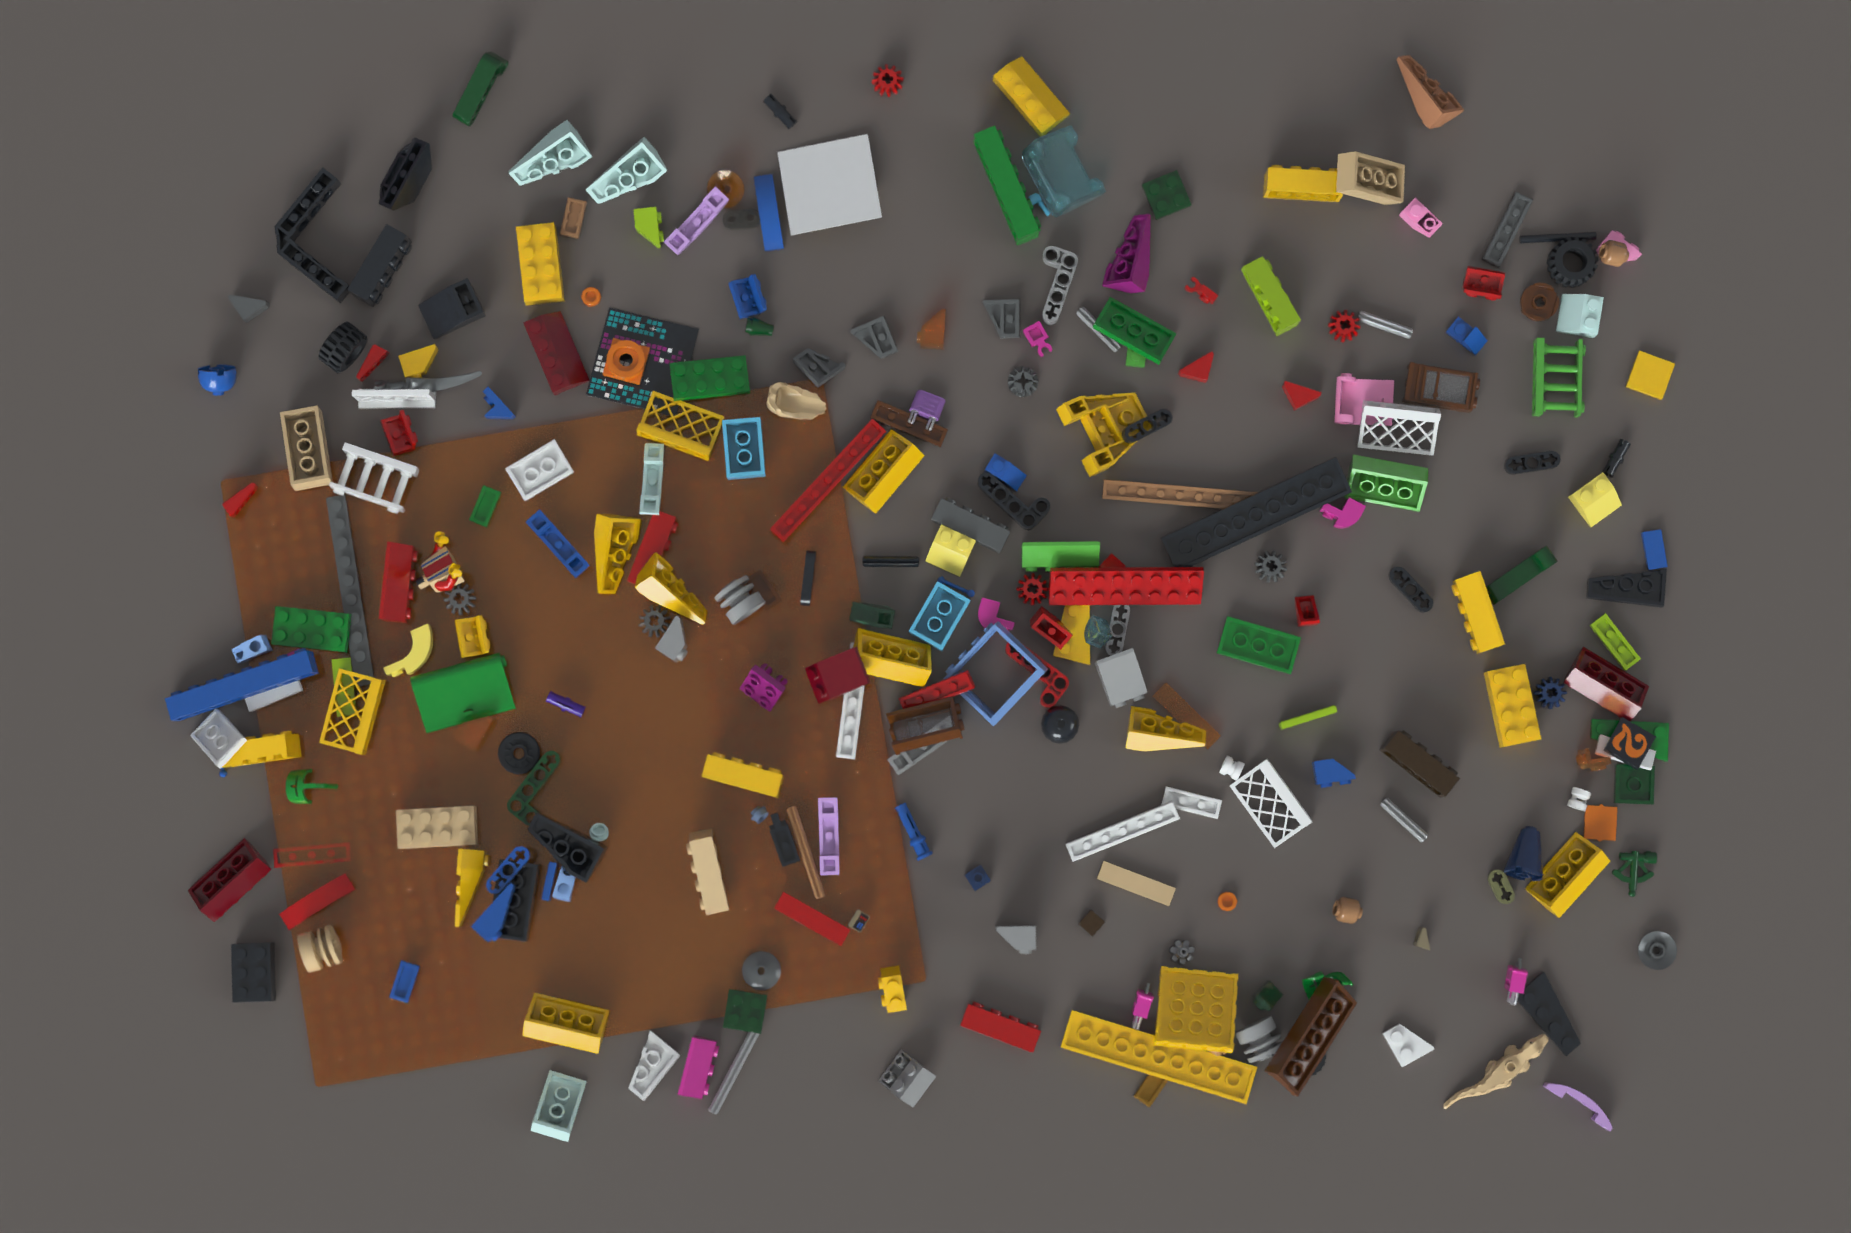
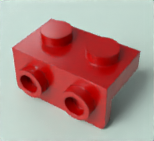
(1483, 283)
(399, 433)

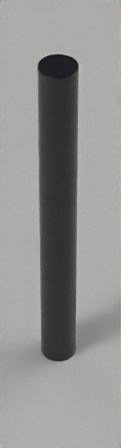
(1556, 237)

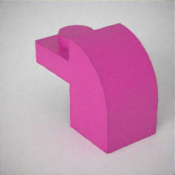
(1347, 516)
(987, 614)

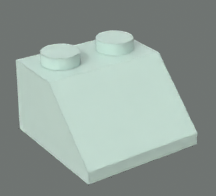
(1579, 314)

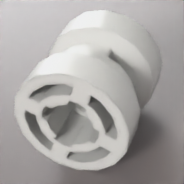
(1231, 767)
(1579, 794)

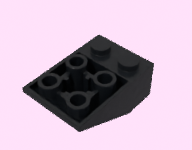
(451, 309)

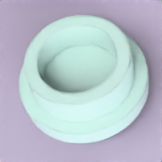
(599, 832)

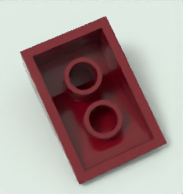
(837, 675)

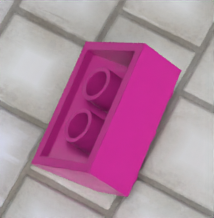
(698, 1067)

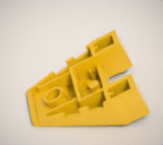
(1104, 421)

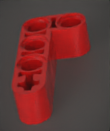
(1049, 681)

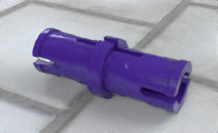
(565, 704)

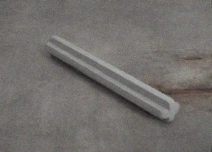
(733, 1072)

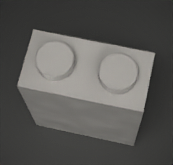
(1121, 678)

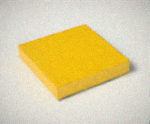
(1650, 375)

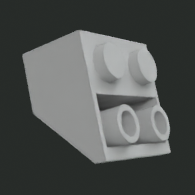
(907, 1078)

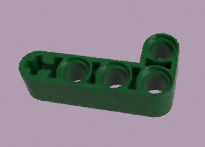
(479, 87)
(1520, 574)
(537, 785)

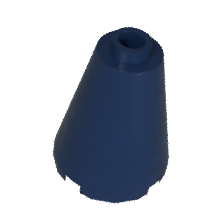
(1526, 856)

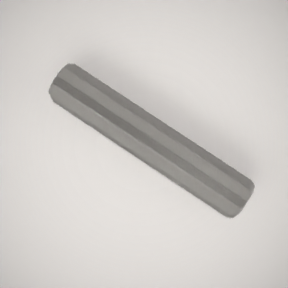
(1089, 320)
(1385, 324)
(1404, 820)

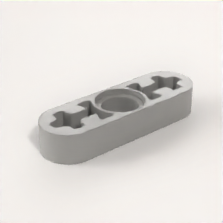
(1125, 616)

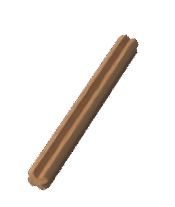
(805, 852)

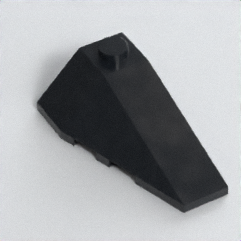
(571, 848)

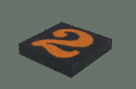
(1629, 743)

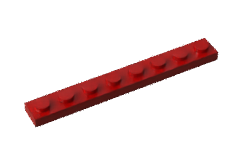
(827, 480)

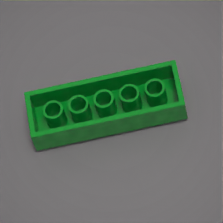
(1006, 186)

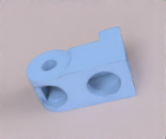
(251, 649)
(564, 886)

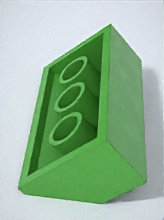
(1387, 482)
(1059, 555)

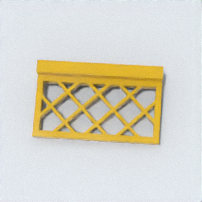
(676, 441)
(368, 716)

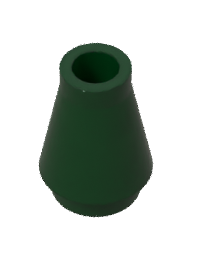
(758, 327)

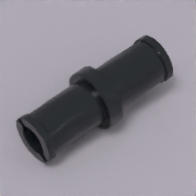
(780, 111)
(1616, 458)

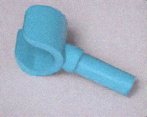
(1035, 198)

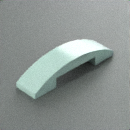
(652, 479)

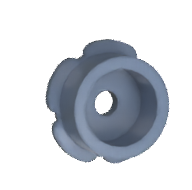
(759, 814)

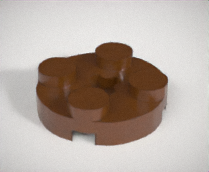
(1548, 296)

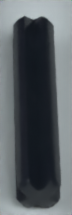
(890, 561)

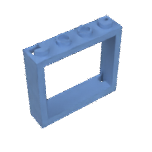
(971, 698)

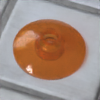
(730, 178)

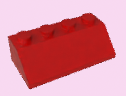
(397, 582)

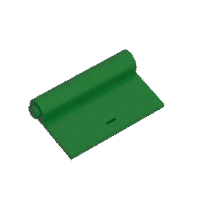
(469, 685)

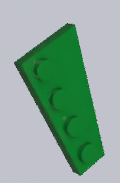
(1660, 730)

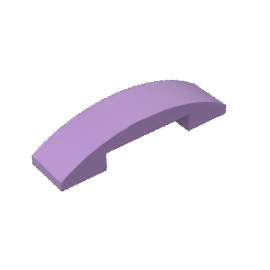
(697, 221)
(828, 835)
(1598, 1117)

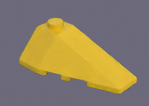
(613, 543)
(663, 587)
(1153, 732)
(470, 869)

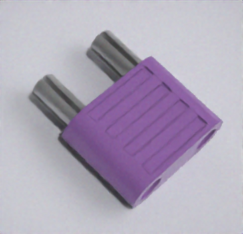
(926, 406)

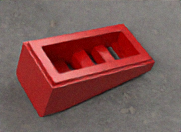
(372, 361)
(238, 501)

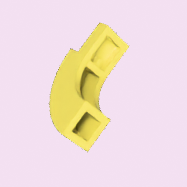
(418, 655)

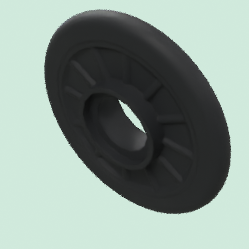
(506, 753)

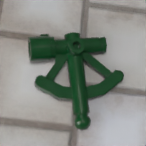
(1635, 858)

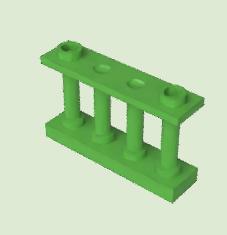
(1540, 386)

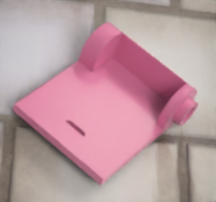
(1350, 397)

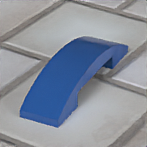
(768, 212)
(557, 543)

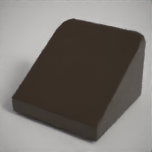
(1091, 922)

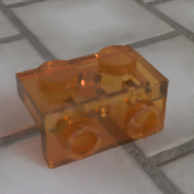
(1584, 760)

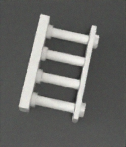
(370, 459)

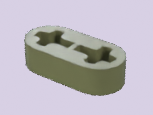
(1504, 884)

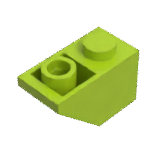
(647, 224)

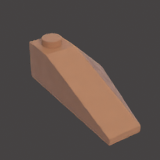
(1430, 101)

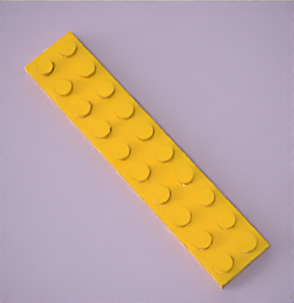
(1137, 1052)

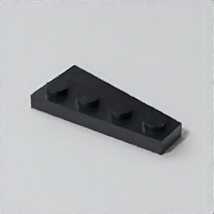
(1638, 588)
(1547, 1012)

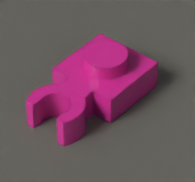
(1036, 336)

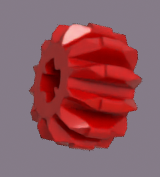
(894, 78)
(1340, 319)
(1033, 582)

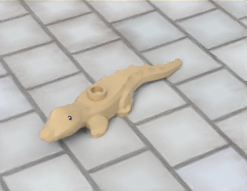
(1501, 1072)

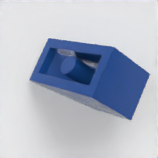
(1005, 472)

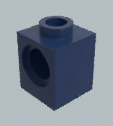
(977, 877)

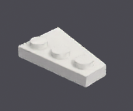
(653, 1065)

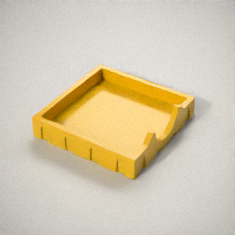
(1196, 1009)

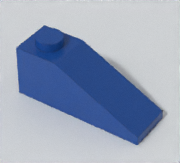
(494, 917)

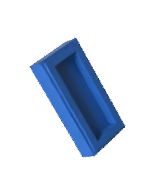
(1654, 549)
(550, 881)
(404, 981)

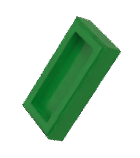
(485, 506)

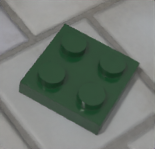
(1166, 195)
(1634, 785)
(745, 1011)

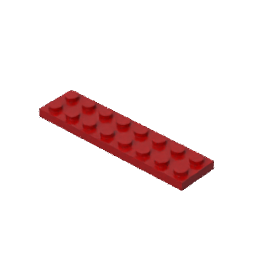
(1126, 586)

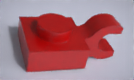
(1205, 293)

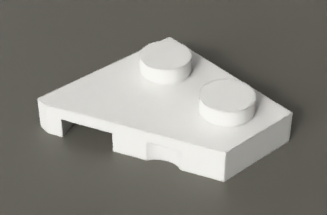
(1406, 1044)

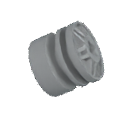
(739, 599)
(1260, 1039)

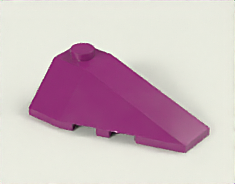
(1132, 263)

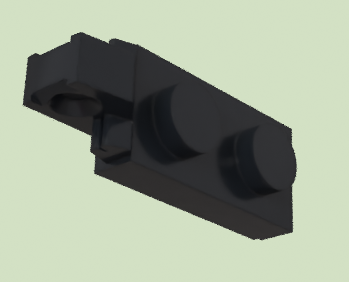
(783, 841)

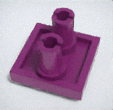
(763, 687)

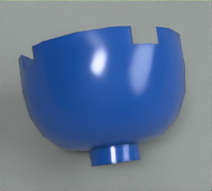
(217, 378)

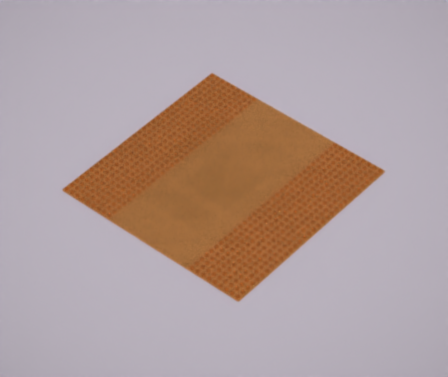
(630, 762)

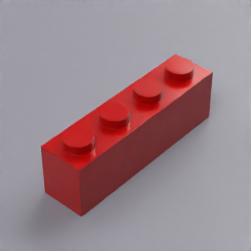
(655, 540)
(999, 1027)

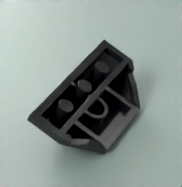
(406, 175)

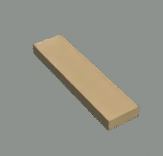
(1136, 883)

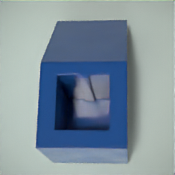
(1331, 771)

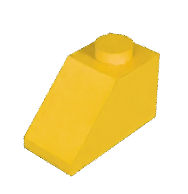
(418, 362)

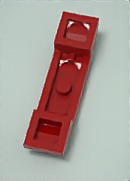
(317, 901)

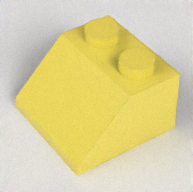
(1596, 499)
(950, 550)

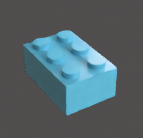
(744, 448)
(939, 616)

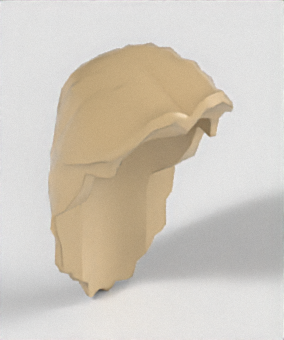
(794, 402)

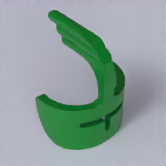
(292, 791)
(1307, 982)

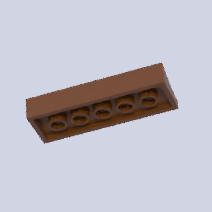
(1311, 1035)

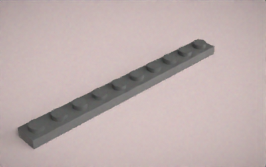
(350, 586)

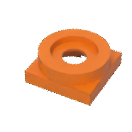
(631, 373)

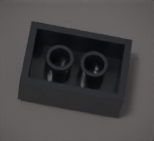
(253, 972)

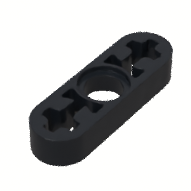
(1139, 425)
(1545, 455)
(808, 578)
(1417, 602)

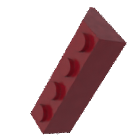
(556, 352)
(1606, 684)
(229, 880)

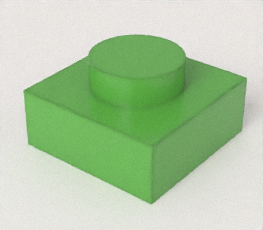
(1134, 359)

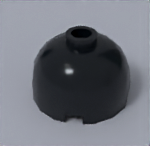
(1060, 724)

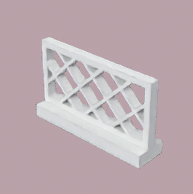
(394, 398)
(1403, 412)
(1281, 790)

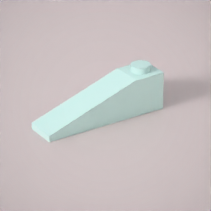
(555, 152)
(632, 170)

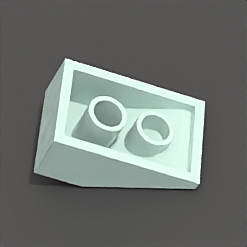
(558, 1106)

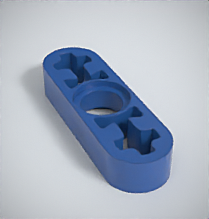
(502, 884)

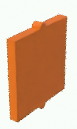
(1600, 823)

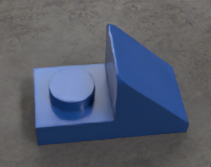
(1467, 336)
(500, 410)

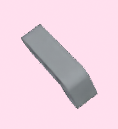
(1062, 289)

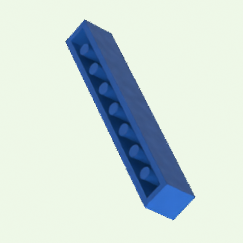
(241, 685)

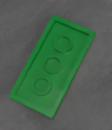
(1134, 330)
(709, 378)
(311, 629)
(1258, 645)

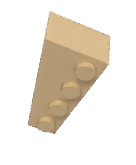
(708, 872)

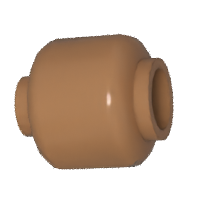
(1613, 253)
(1347, 910)

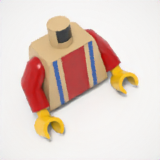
(440, 568)

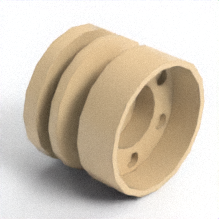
(324, 947)

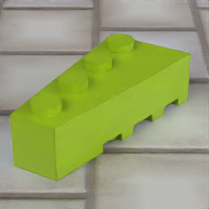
(1270, 295)

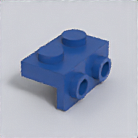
(748, 296)

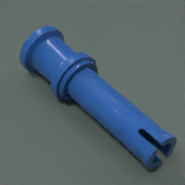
(917, 840)

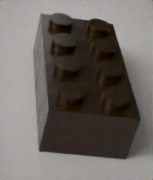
(1419, 763)

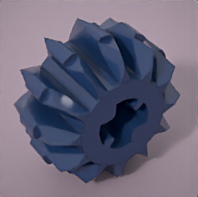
(1547, 685)

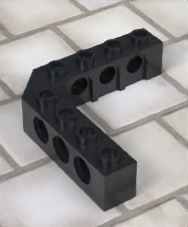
(293, 224)

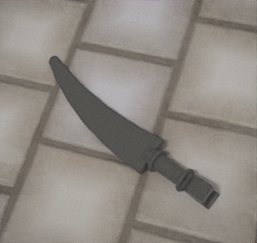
(432, 384)

